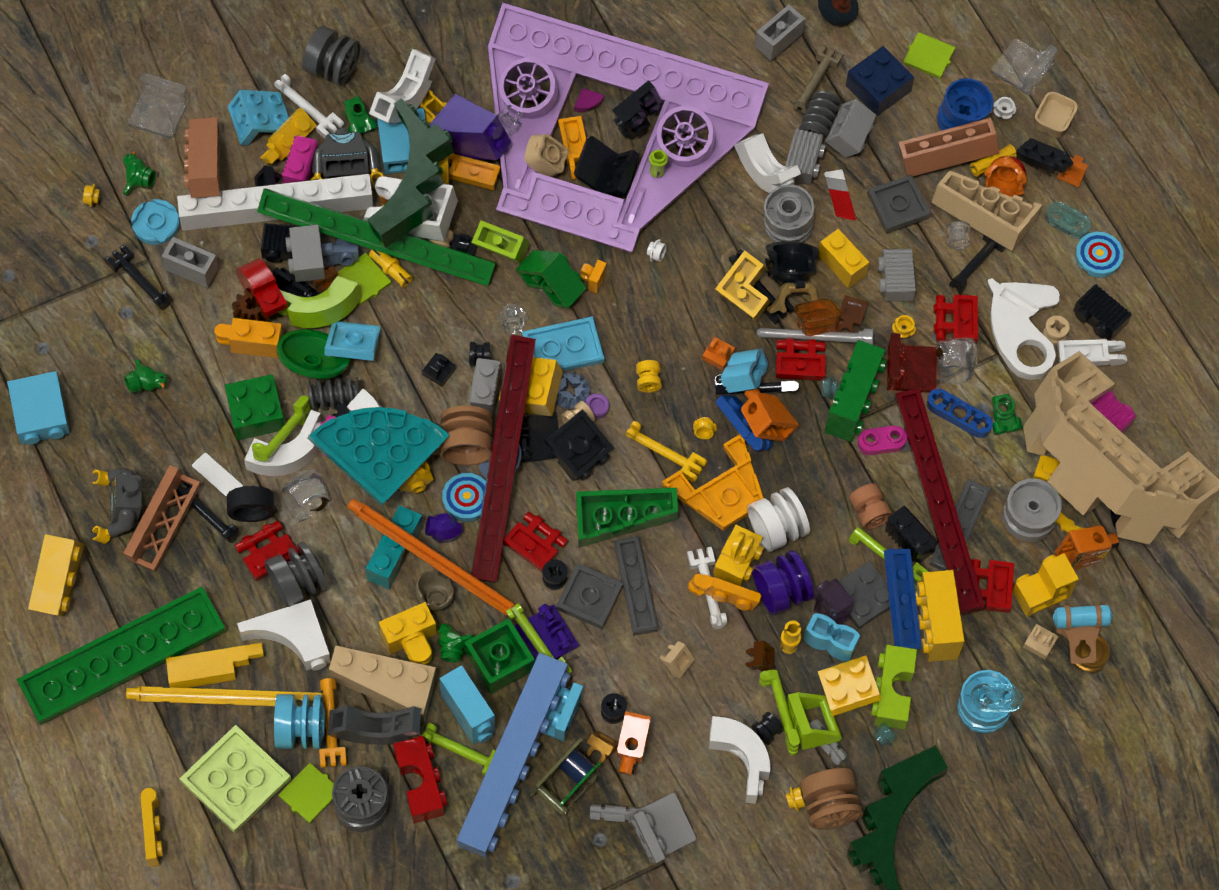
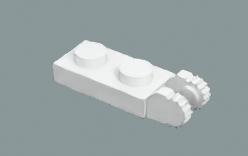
(1094, 350)

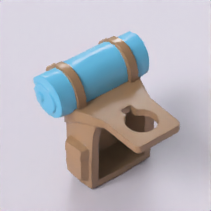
(1082, 624)

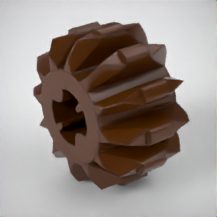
(244, 304)

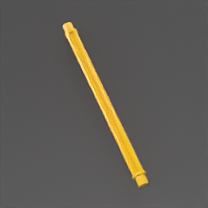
(212, 696)

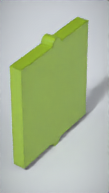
(929, 55)
(367, 275)
(308, 793)

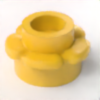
(91, 195)
(904, 320)
(704, 428)
(795, 798)

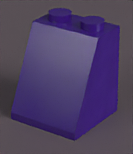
(473, 129)

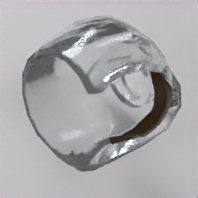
(957, 360)
(306, 494)

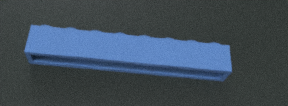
(512, 756)

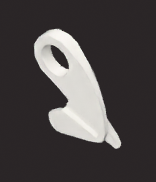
(1010, 323)

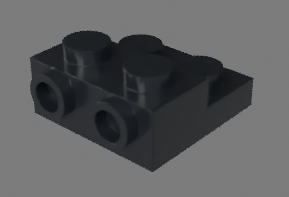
(633, 111)
(579, 446)

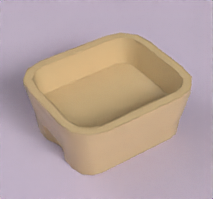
(1055, 114)
(545, 155)

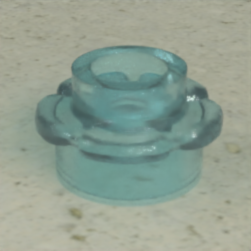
(829, 387)
(884, 734)

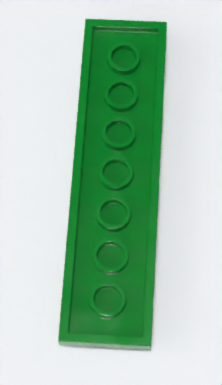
(120, 655)

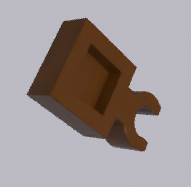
(851, 313)

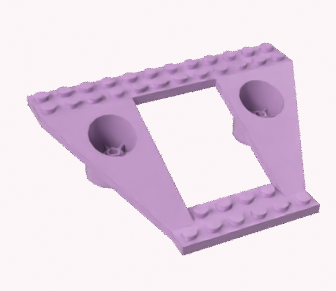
(560, 51)

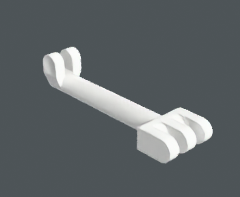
(324, 123)
(717, 619)

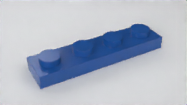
(902, 598)

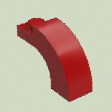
(262, 284)

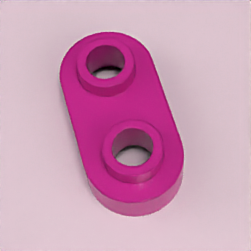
(883, 441)

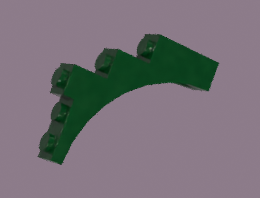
(411, 202)
(901, 785)

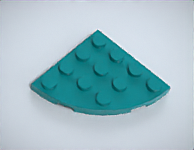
(378, 447)

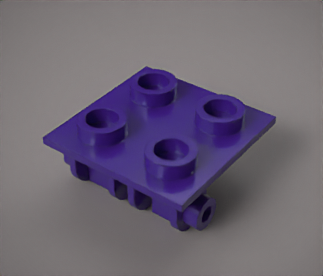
(552, 632)

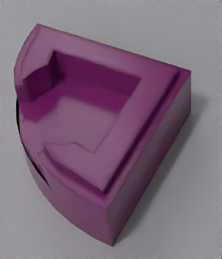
(588, 100)

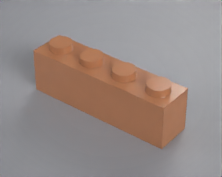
(949, 147)
(203, 157)

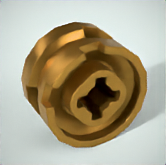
(1102, 655)

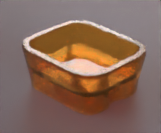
(817, 316)

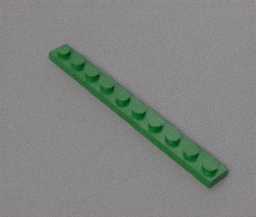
(359, 232)

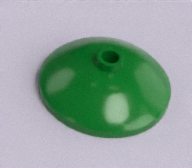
(304, 355)

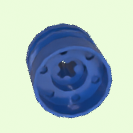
(964, 103)

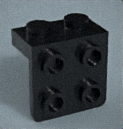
(604, 168)

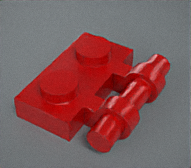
(964, 317)
(800, 365)
(532, 547)
(256, 559)
(998, 586)

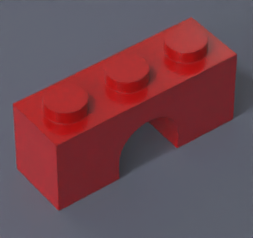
(426, 800)

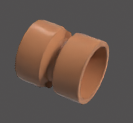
(869, 504)

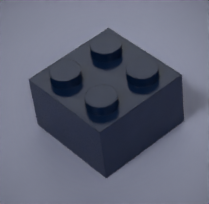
(879, 81)

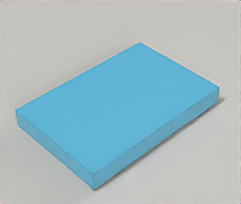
(570, 343)

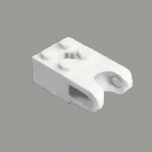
(443, 208)

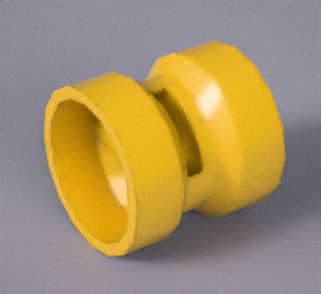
(648, 376)

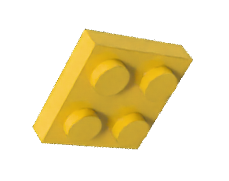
(849, 685)

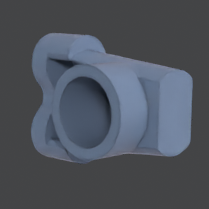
(340, 253)

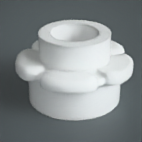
(1008, 104)
(656, 250)

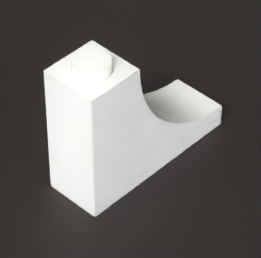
(293, 627)

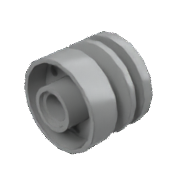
(789, 214)

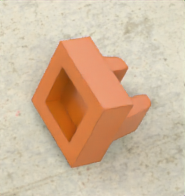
(1074, 174)
(718, 353)

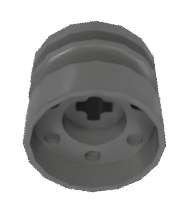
(331, 55)
(296, 574)
(362, 813)

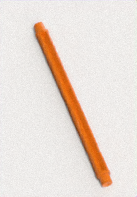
(430, 556)

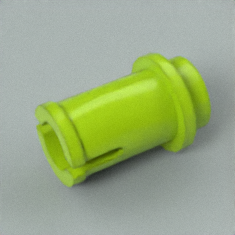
(658, 160)

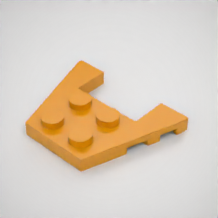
(726, 496)

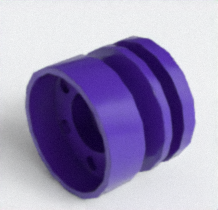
(784, 582)

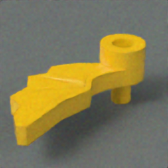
(1066, 524)

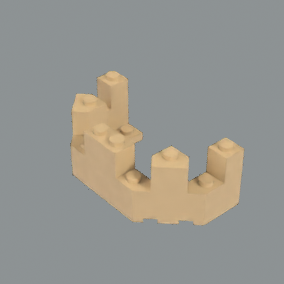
(1106, 465)

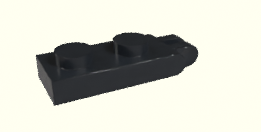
(1044, 156)

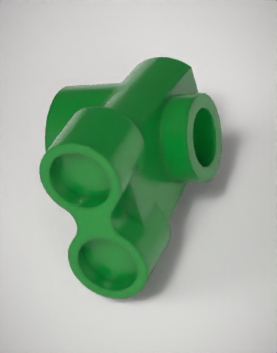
(360, 121)
(1007, 420)

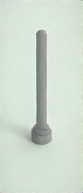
(865, 335)

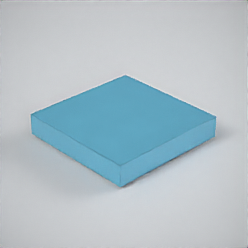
(352, 340)

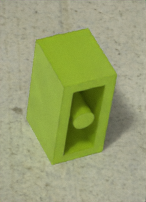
(500, 242)

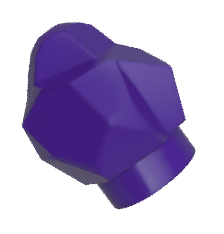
(443, 528)

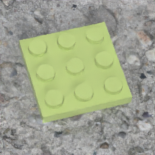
(235, 779)

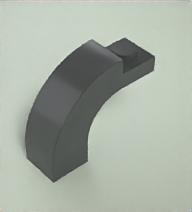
(373, 728)

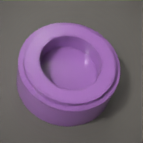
(598, 404)

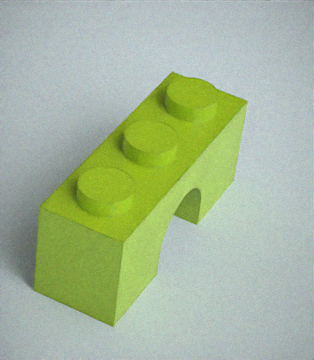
(896, 665)

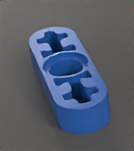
(962, 423)

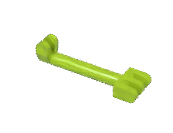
(301, 410)
(860, 535)
(517, 613)
(772, 678)
(430, 735)

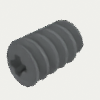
(820, 113)
(332, 393)

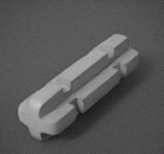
(838, 755)
(610, 812)

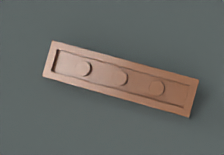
(153, 515)

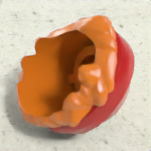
(1007, 175)

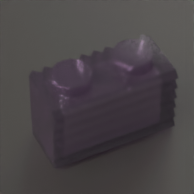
(833, 601)

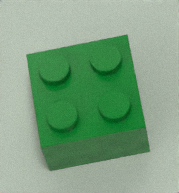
(254, 407)
(499, 656)

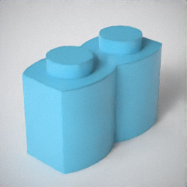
(744, 370)
(837, 639)

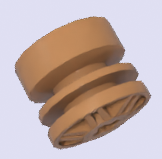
(468, 435)
(831, 798)

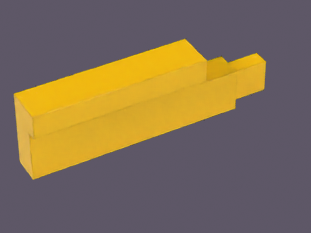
(210, 666)

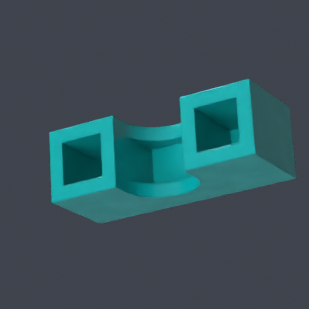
(388, 555)

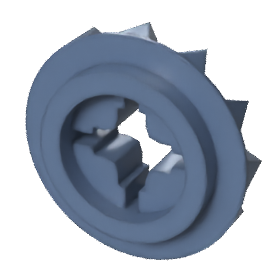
(581, 392)

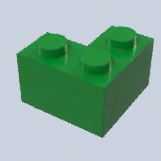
(552, 275)

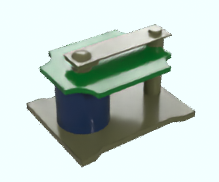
(577, 768)

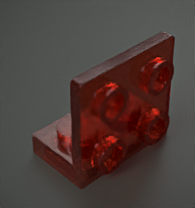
(910, 366)

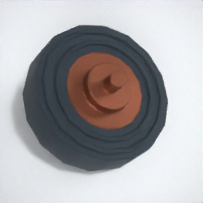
(838, 11)

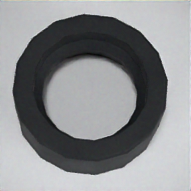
(250, 504)

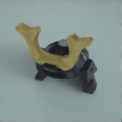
(790, 267)

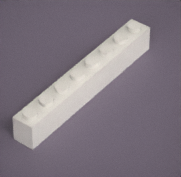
(241, 205)

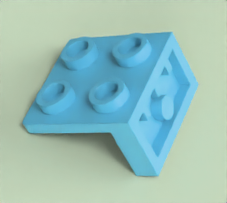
(256, 113)
(565, 712)

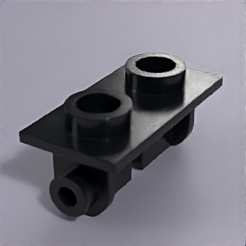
(287, 283)

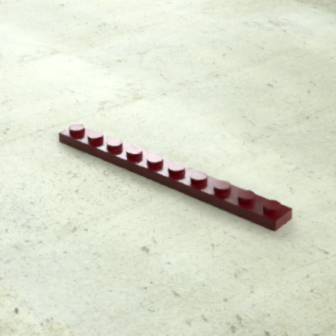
(503, 458)
(939, 499)

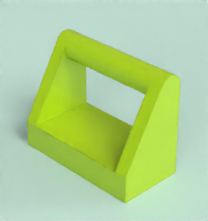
(810, 737)

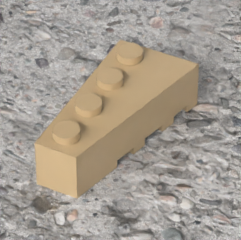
(985, 209)
(384, 679)

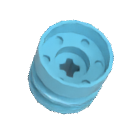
(979, 720)
(298, 721)

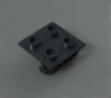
(532, 436)

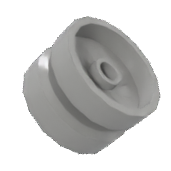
(1031, 510)

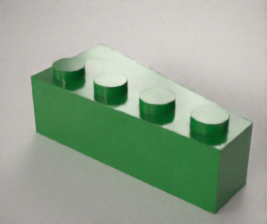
(854, 391)
(621, 512)

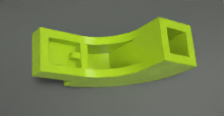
(324, 308)

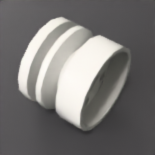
(778, 519)

